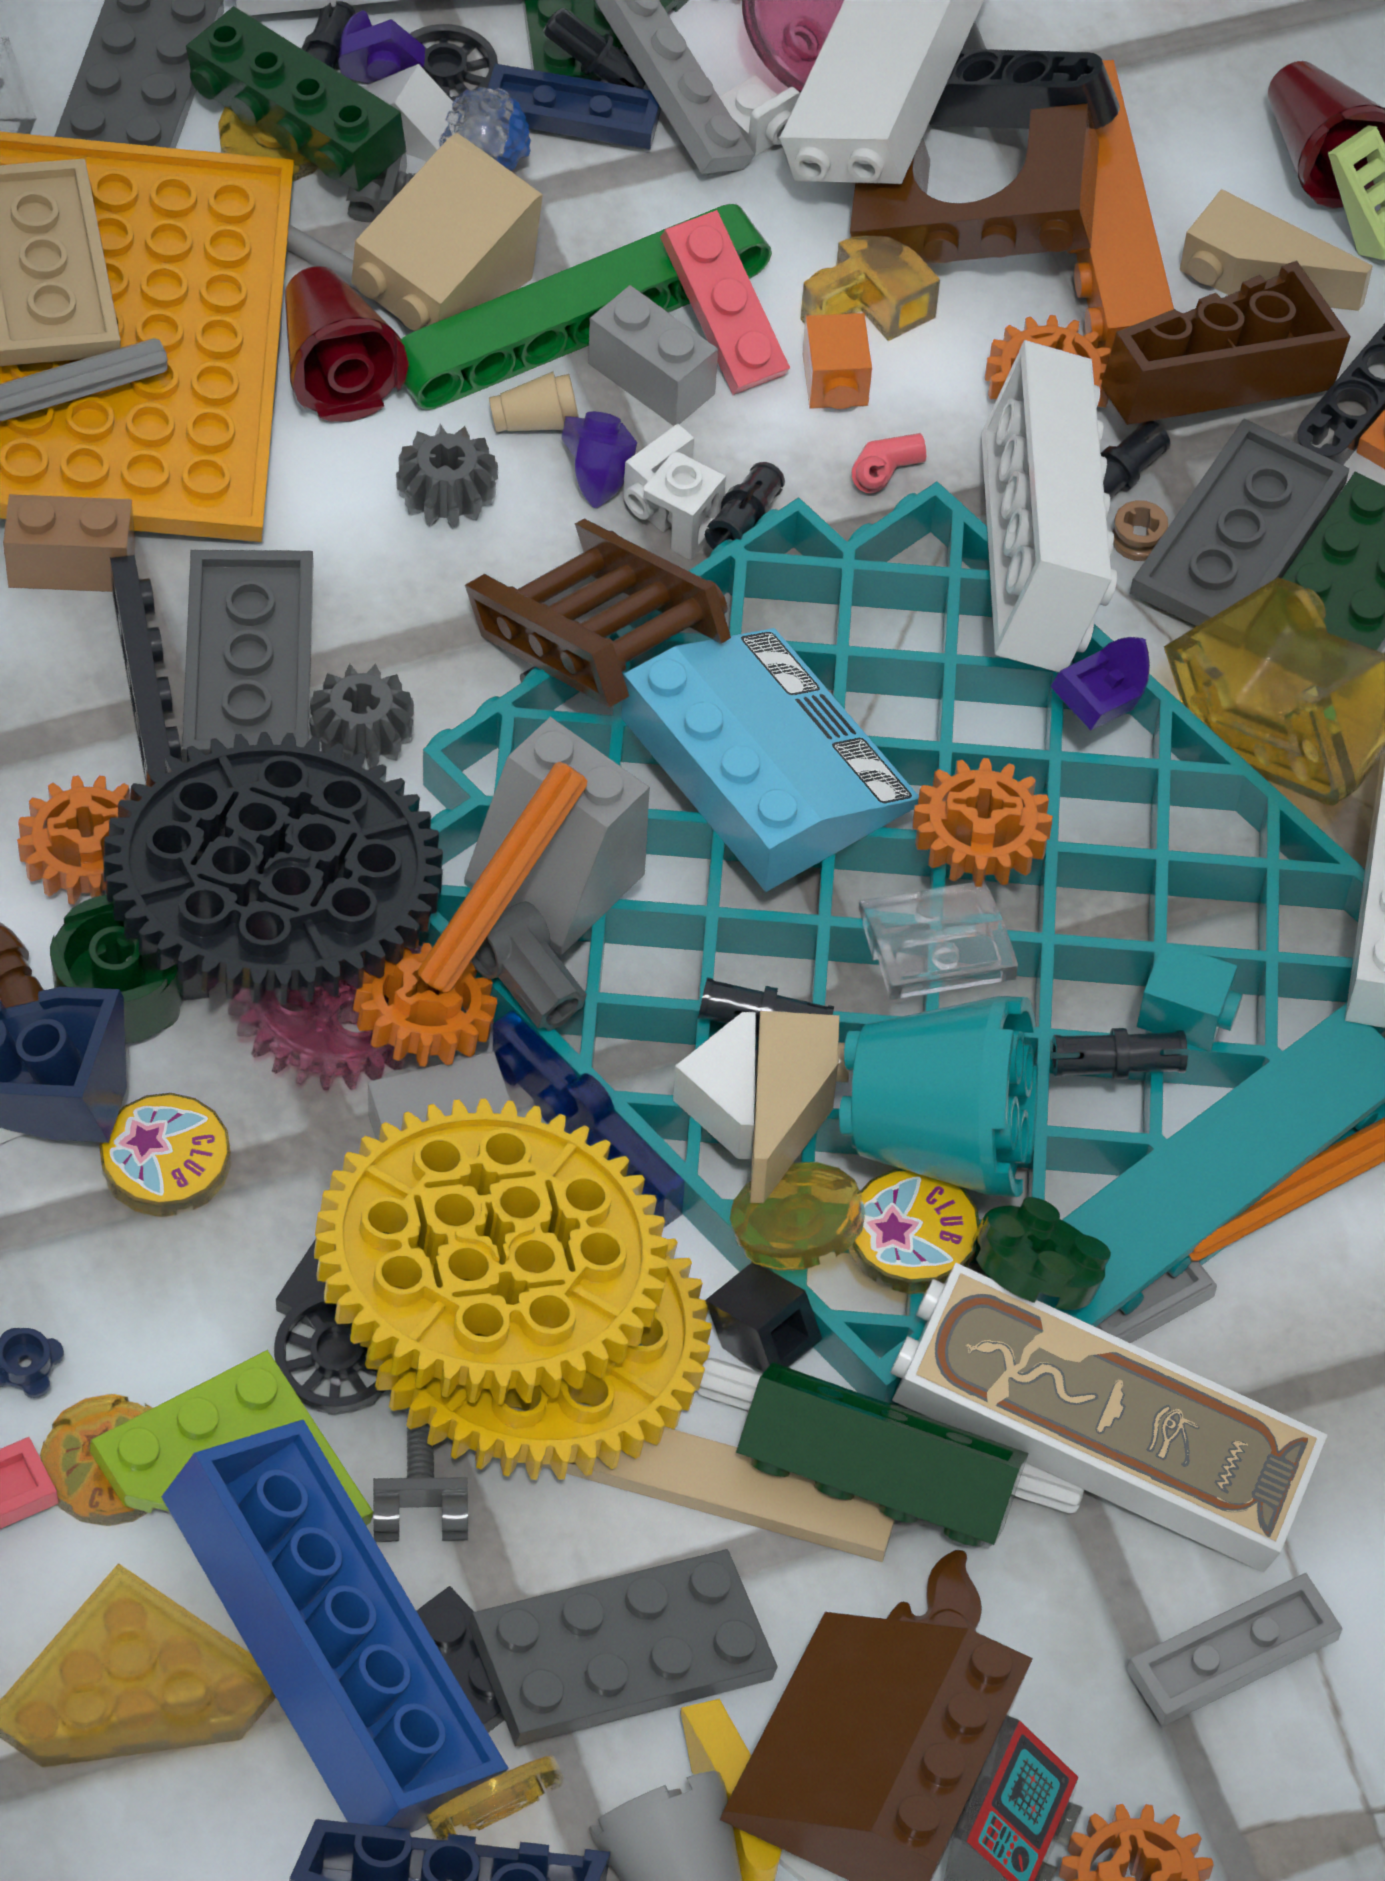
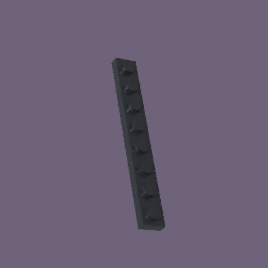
(148, 693)

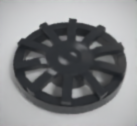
(448, 62)
(331, 1356)

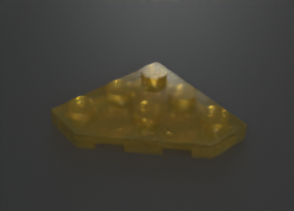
(131, 1681)

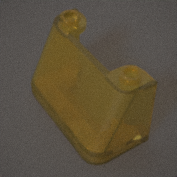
(1286, 691)

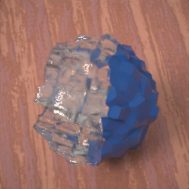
(491, 123)

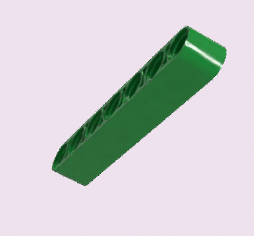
(552, 315)

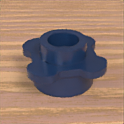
(32, 1345)

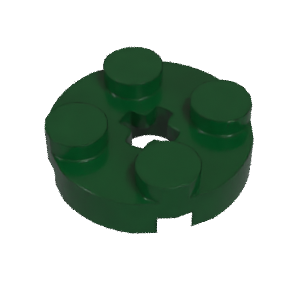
(1037, 1252)

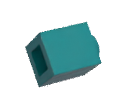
(1189, 995)

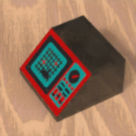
(1015, 1812)

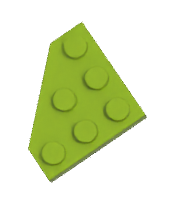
(242, 1401)

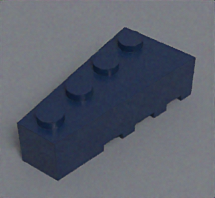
(390, 1854)

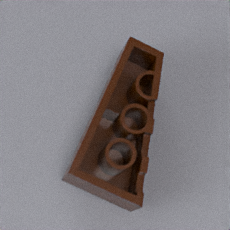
(1228, 351)

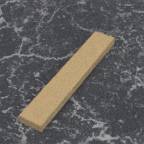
(725, 1484)

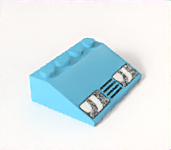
(763, 752)

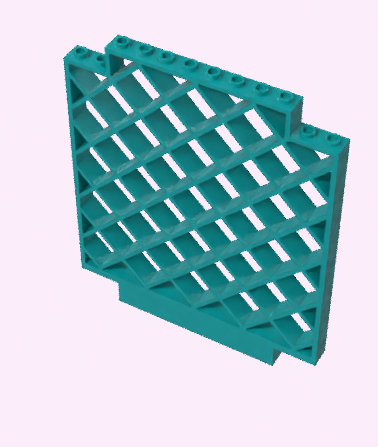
(1166, 1190)

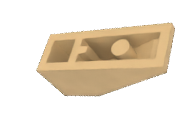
(1242, 241)
(793, 1090)

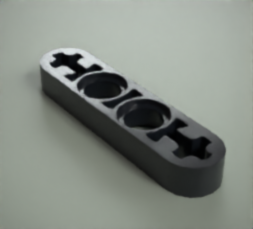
(1353, 384)

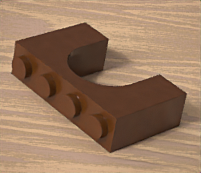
(1038, 212)

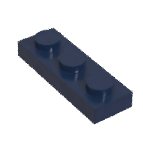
(581, 106)

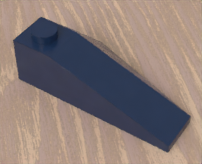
(63, 1064)

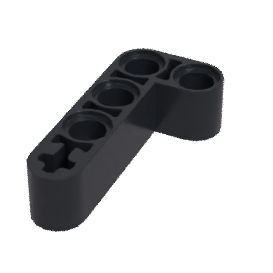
(1004, 85)

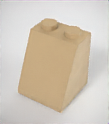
(450, 238)

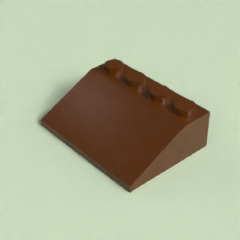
(877, 1745)

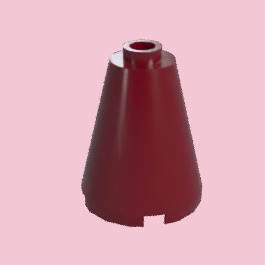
(1315, 118)
(339, 348)

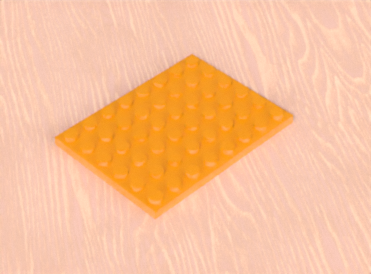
(200, 266)

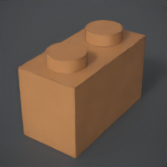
(65, 541)

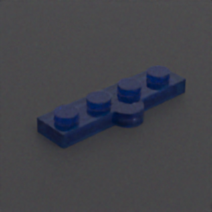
(584, 1101)

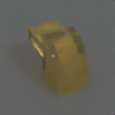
(876, 278)

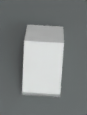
(421, 107)
(719, 1085)

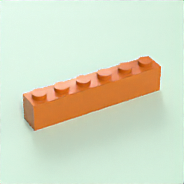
(1124, 266)

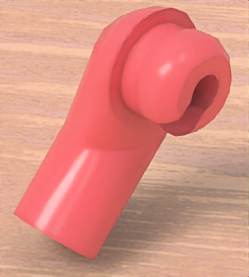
(882, 457)

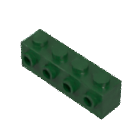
(296, 99)
(881, 1455)

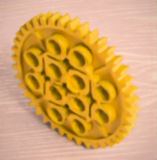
(479, 1177)
(627, 1403)

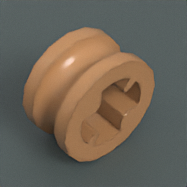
(1138, 514)

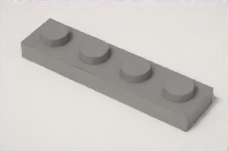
(678, 84)

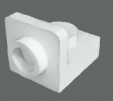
(760, 111)
(644, 465)
(691, 496)

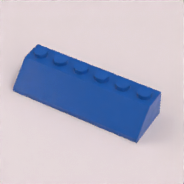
(331, 1628)

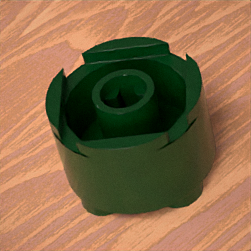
(96, 954)

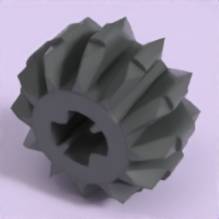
(447, 475)
(362, 714)

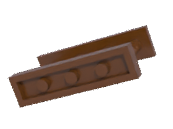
(582, 652)

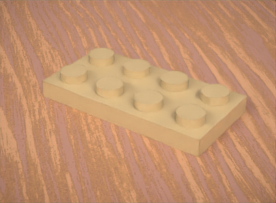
(52, 266)

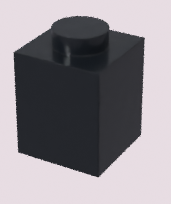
(763, 1318)

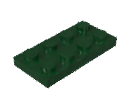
(1347, 563)

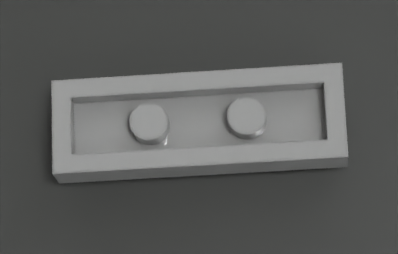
(1234, 1649)

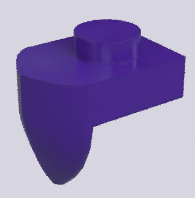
(378, 50)
(600, 453)
(1105, 682)

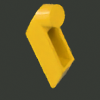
(718, 1747)

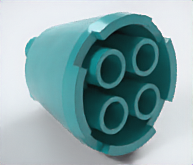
(947, 1093)

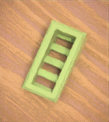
(1359, 204)

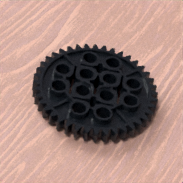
(272, 867)

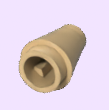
(535, 405)

